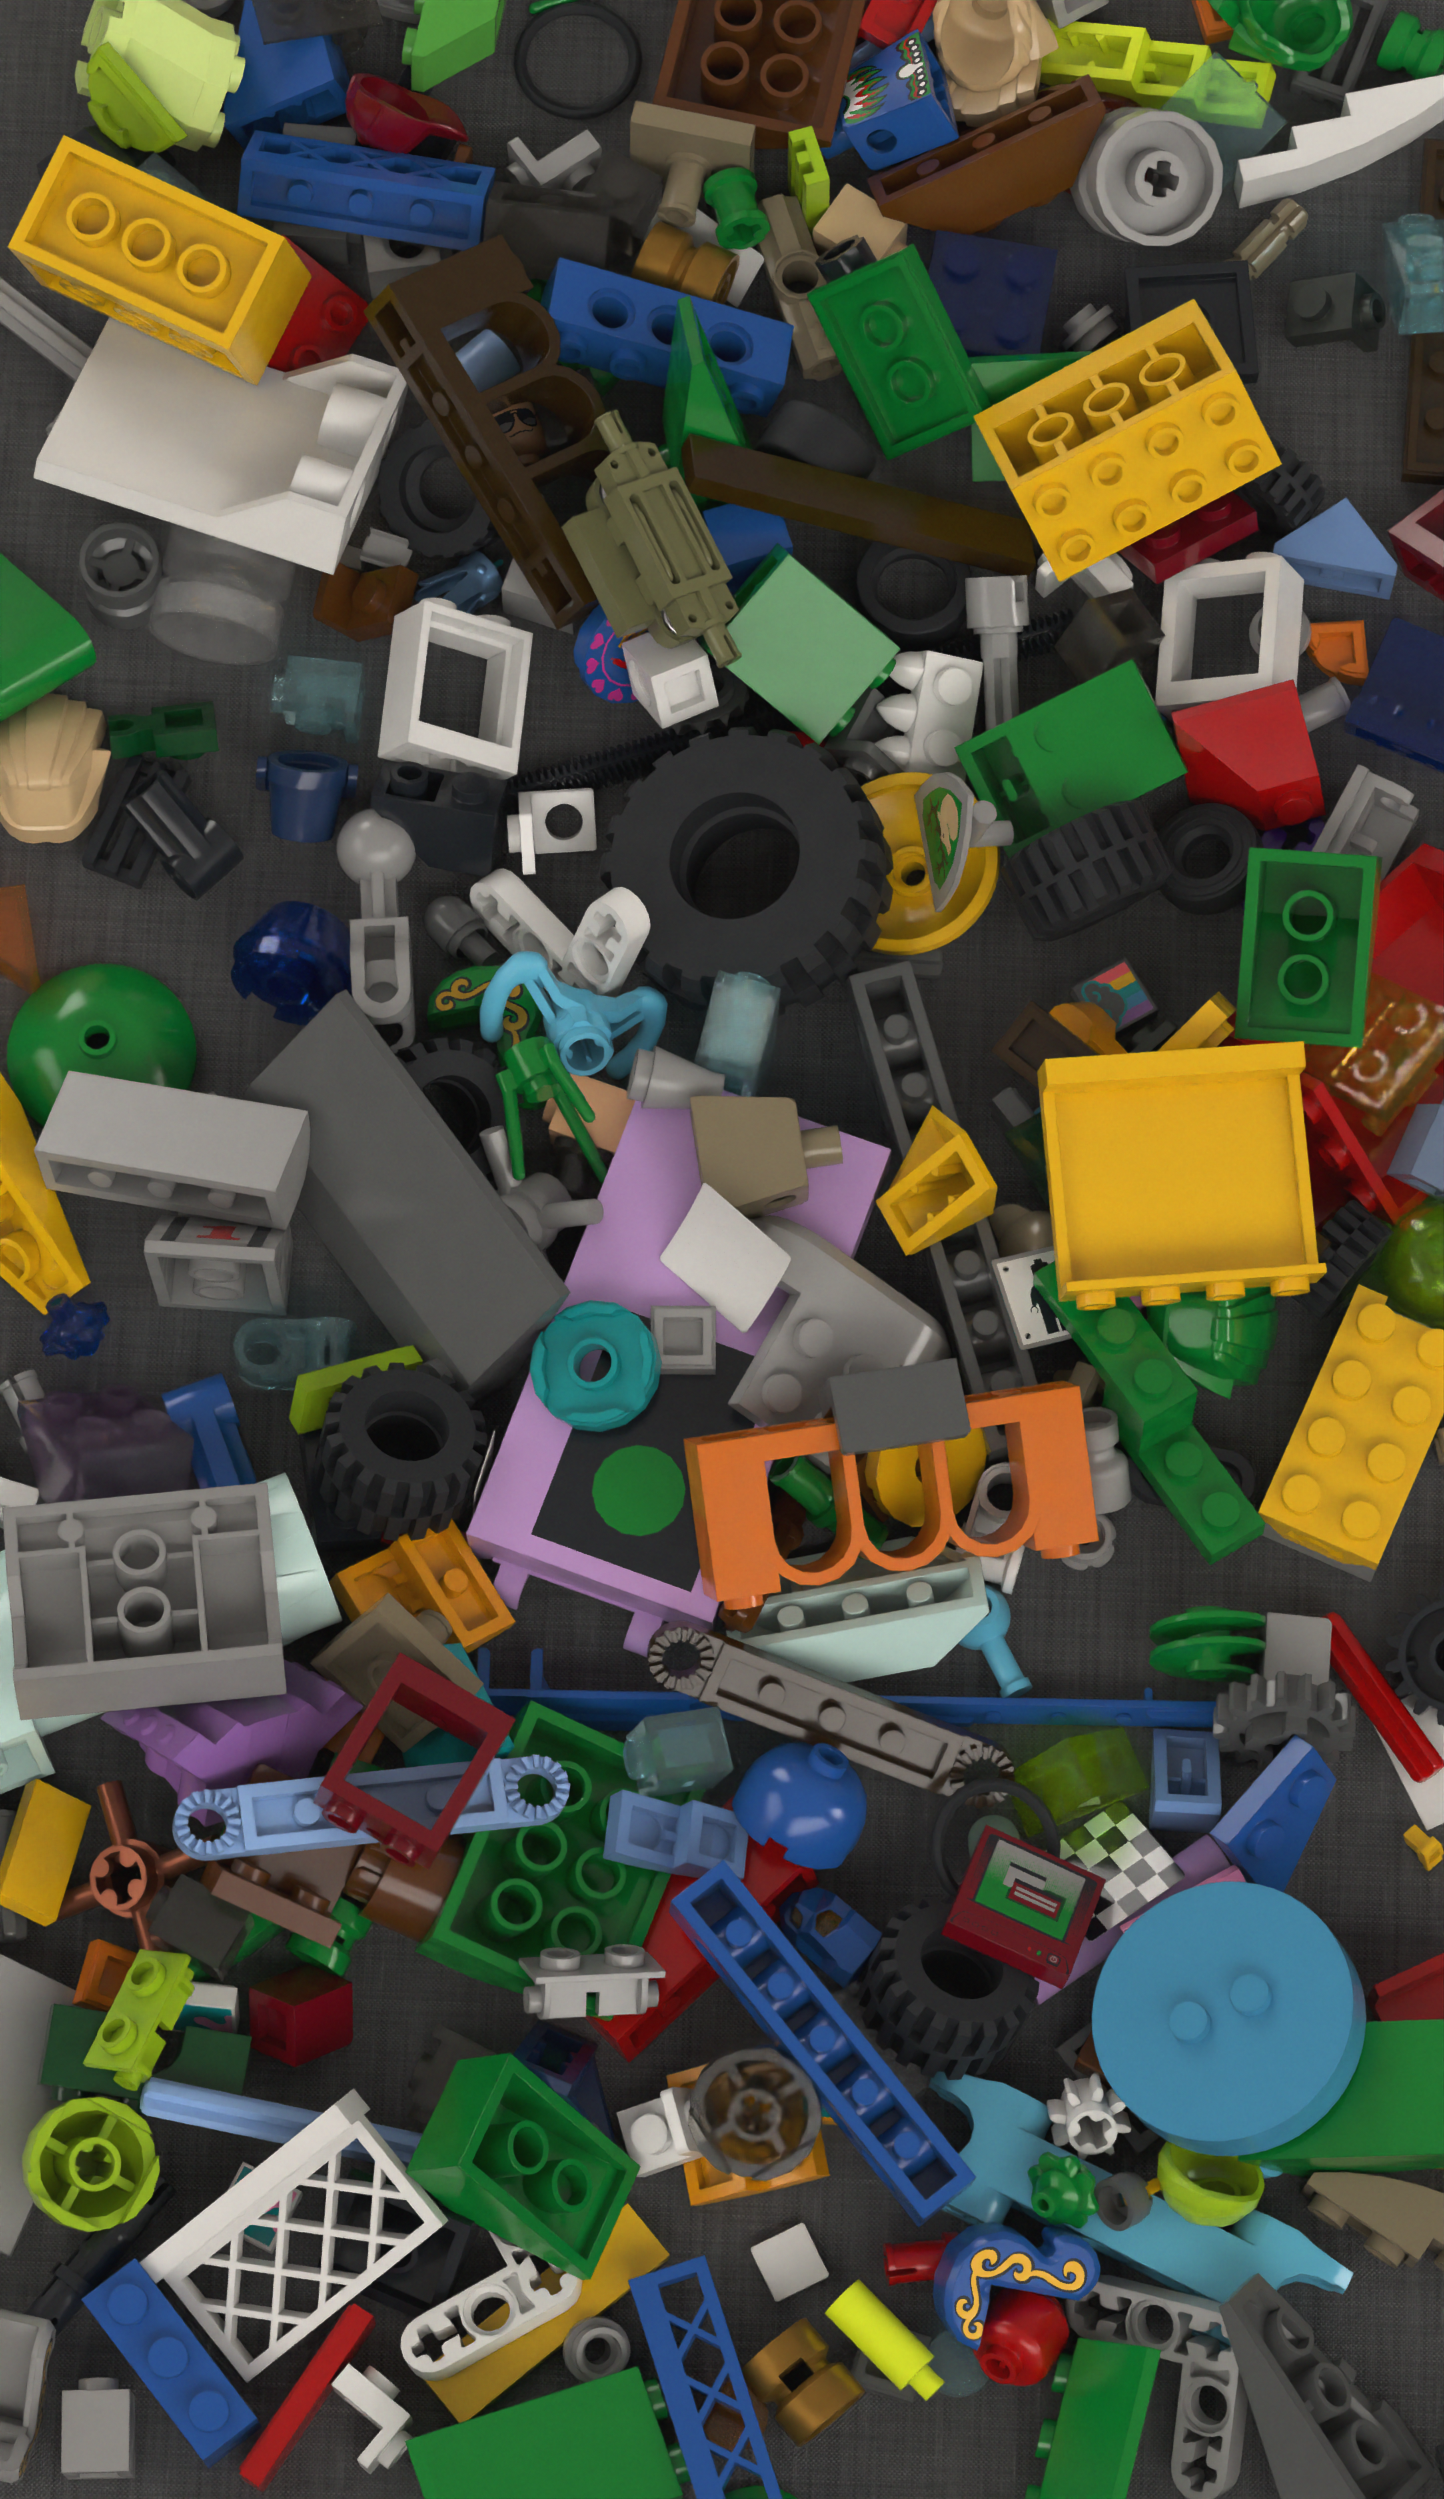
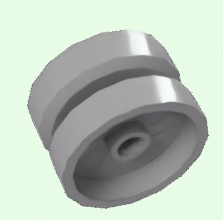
(1179, 185)

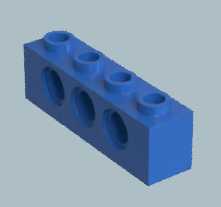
(629, 330)

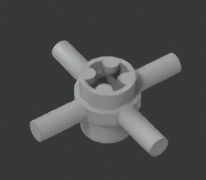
(539, 1199)

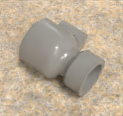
(1107, 1463)

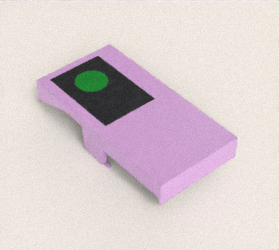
(616, 1504)

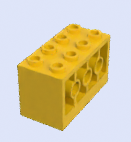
(160, 260)
(1127, 440)

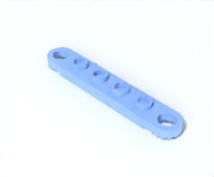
(284, 1818)

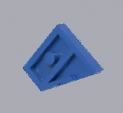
(1276, 1816)

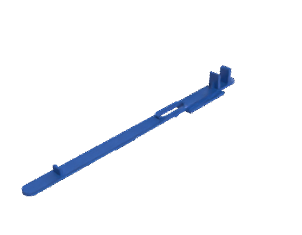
(628, 1708)

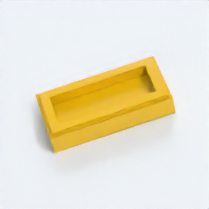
(41, 1851)

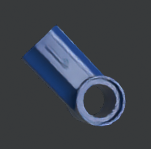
(209, 1416)

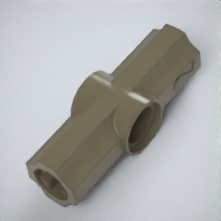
(789, 259)

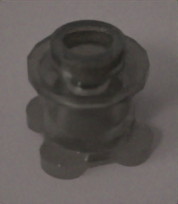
(574, 1170)

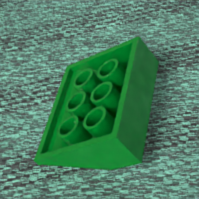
(548, 1880)

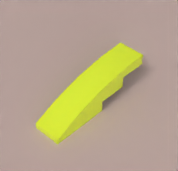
(1133, 65)

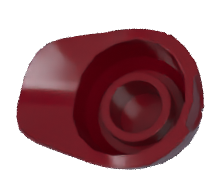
(396, 117)

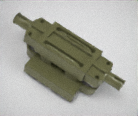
(651, 549)

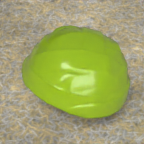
(1208, 2187)

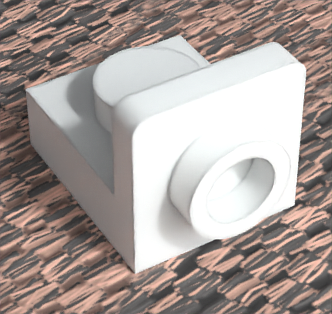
(659, 2132)

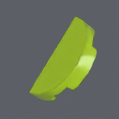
(126, 107)

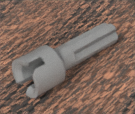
(998, 611)

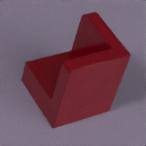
(301, 2015)

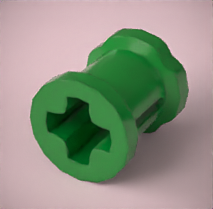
(736, 209)

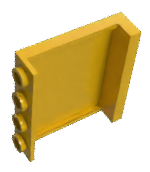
(1178, 1174)

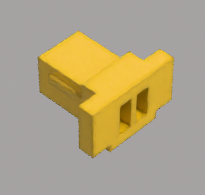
(1428, 1849)

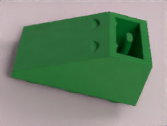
(1073, 755)

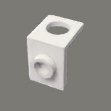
(529, 831)

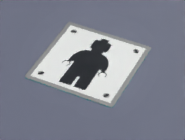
(1028, 1311)

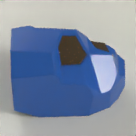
(829, 1933)

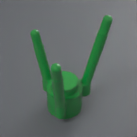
(540, 1075)

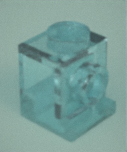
(321, 696)

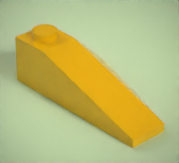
(35, 1238)

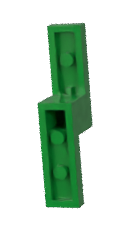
(1155, 1421)

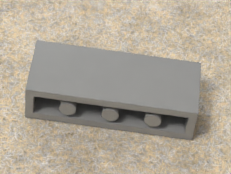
(175, 1150)

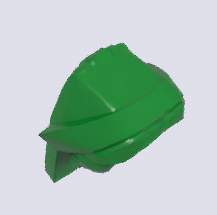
(1287, 32)
(1219, 1340)

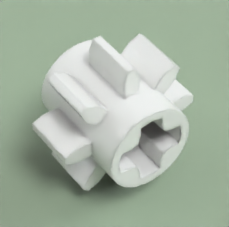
(1093, 2132)

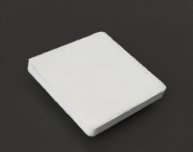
(789, 2262)

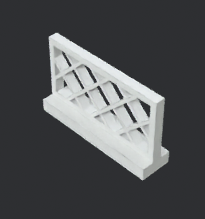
(261, 2190)

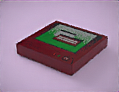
(1023, 1907)

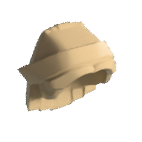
(991, 55)
(51, 769)

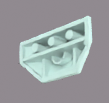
(873, 1617)

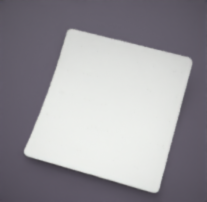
(725, 1259)

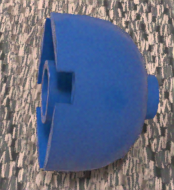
(805, 1802)

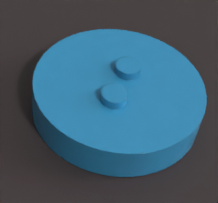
(1229, 2018)

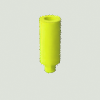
(885, 2340)

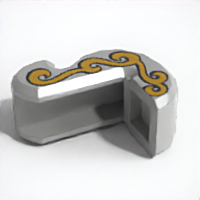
(24, 2360)

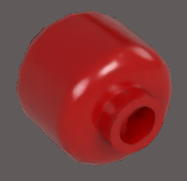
(1021, 2337)

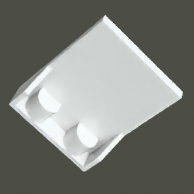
(228, 458)

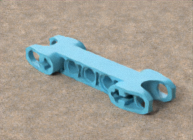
(1187, 2257)

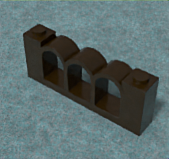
(489, 291)

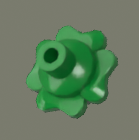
(1063, 2190)

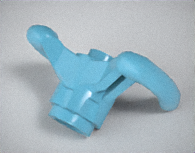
(576, 1018)

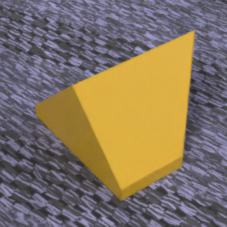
(937, 1186)

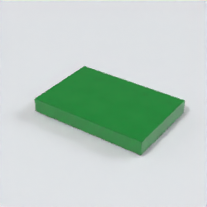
(899, 352)

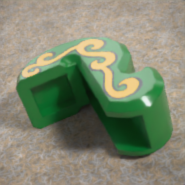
(458, 1003)

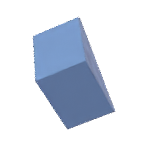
(1340, 553)
(1184, 1781)

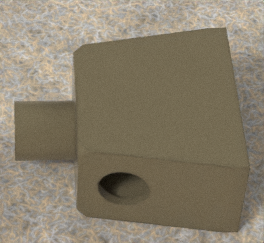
(757, 1152)

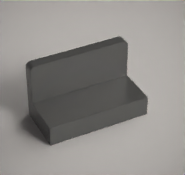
(896, 1407)

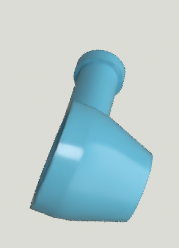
(989, 1637)

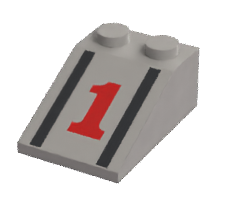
(219, 1264)

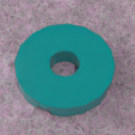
(621, 1392)

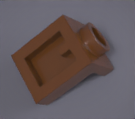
(366, 602)

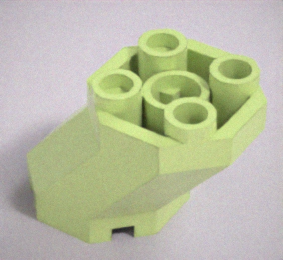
(177, 55)

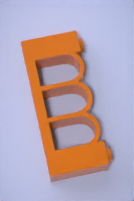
(734, 1519)

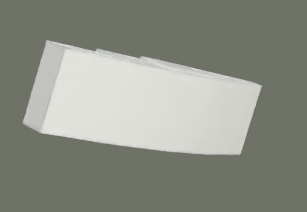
(1369, 128)

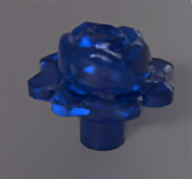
(74, 1328)

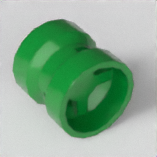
(1412, 49)
(338, 1957)

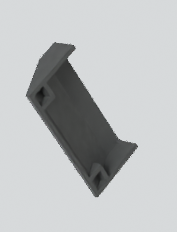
(409, 1206)

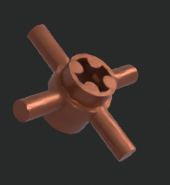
(115, 1868)

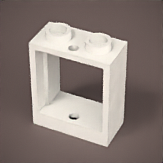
(1279, 631)
(504, 695)

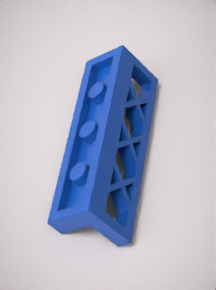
(364, 190)
(678, 2386)

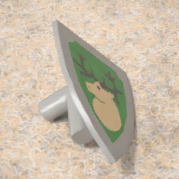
(952, 826)

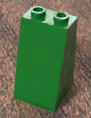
(1385, 2116)
(563, 2445)

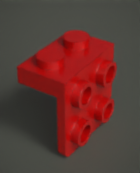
(323, 321)

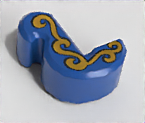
(1004, 2258)

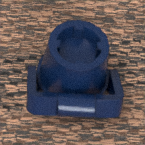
(305, 792)

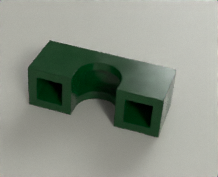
(202, 2059)

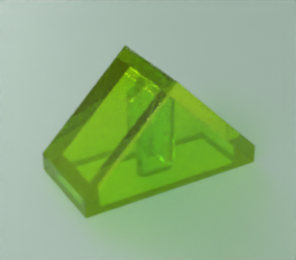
(1079, 1777)

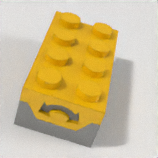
(1359, 1438)

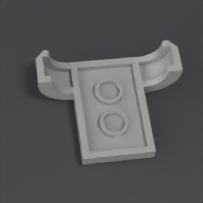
(830, 1326)

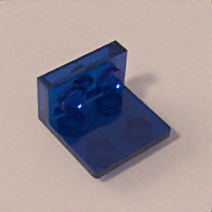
(1404, 696)

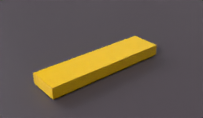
(627, 2255)

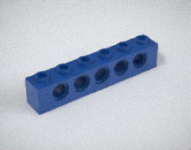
(823, 2040)

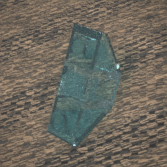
(1415, 273)
(740, 1032)

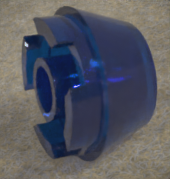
(293, 960)

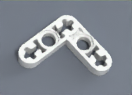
(526, 923)
(515, 2286)

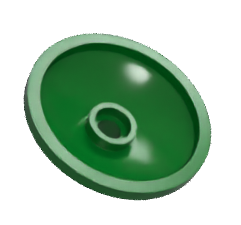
(140, 1015)

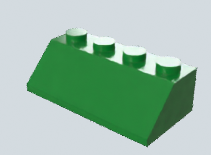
(1098, 2421)

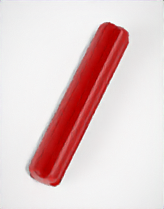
(1381, 1703)

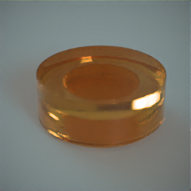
(726, 2425)

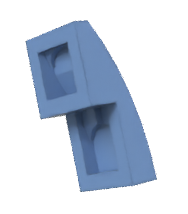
(673, 1837)

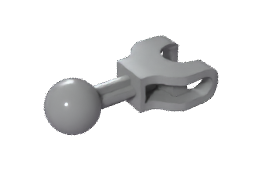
(377, 857)

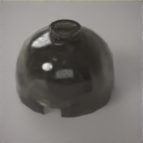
(741, 2134)

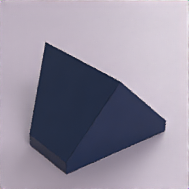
(569, 2069)

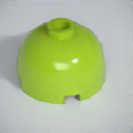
(90, 2164)

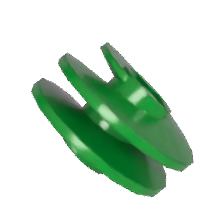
(1200, 1644)

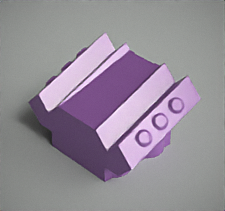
(223, 1740)

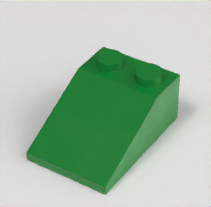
(696, 396)
(1307, 946)
(523, 2163)

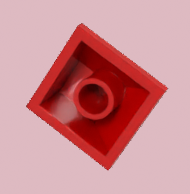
(1252, 756)

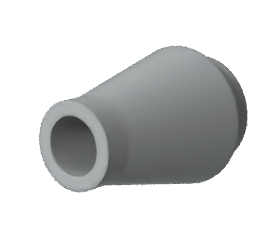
(669, 1081)

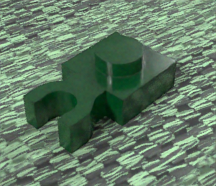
(171, 731)

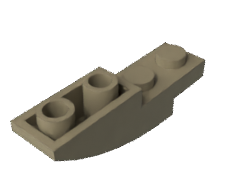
(1391, 2213)

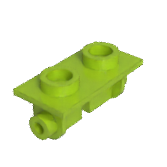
(148, 1998)

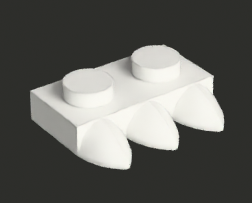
(934, 715)

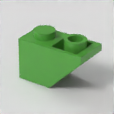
(450, 38)

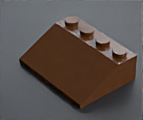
(762, 63)

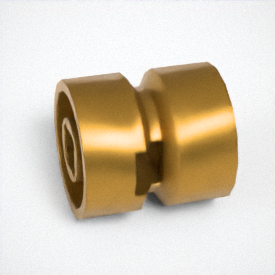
(674, 263)
(814, 2402)

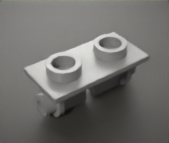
(566, 1977)

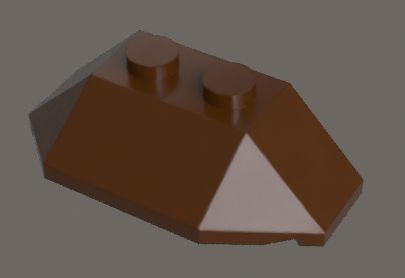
(997, 166)

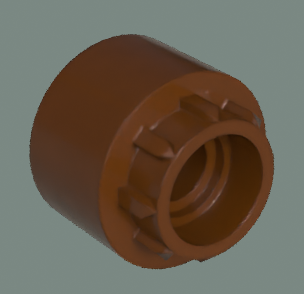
(401, 1895)

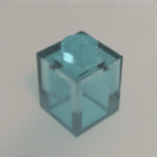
(678, 1752)

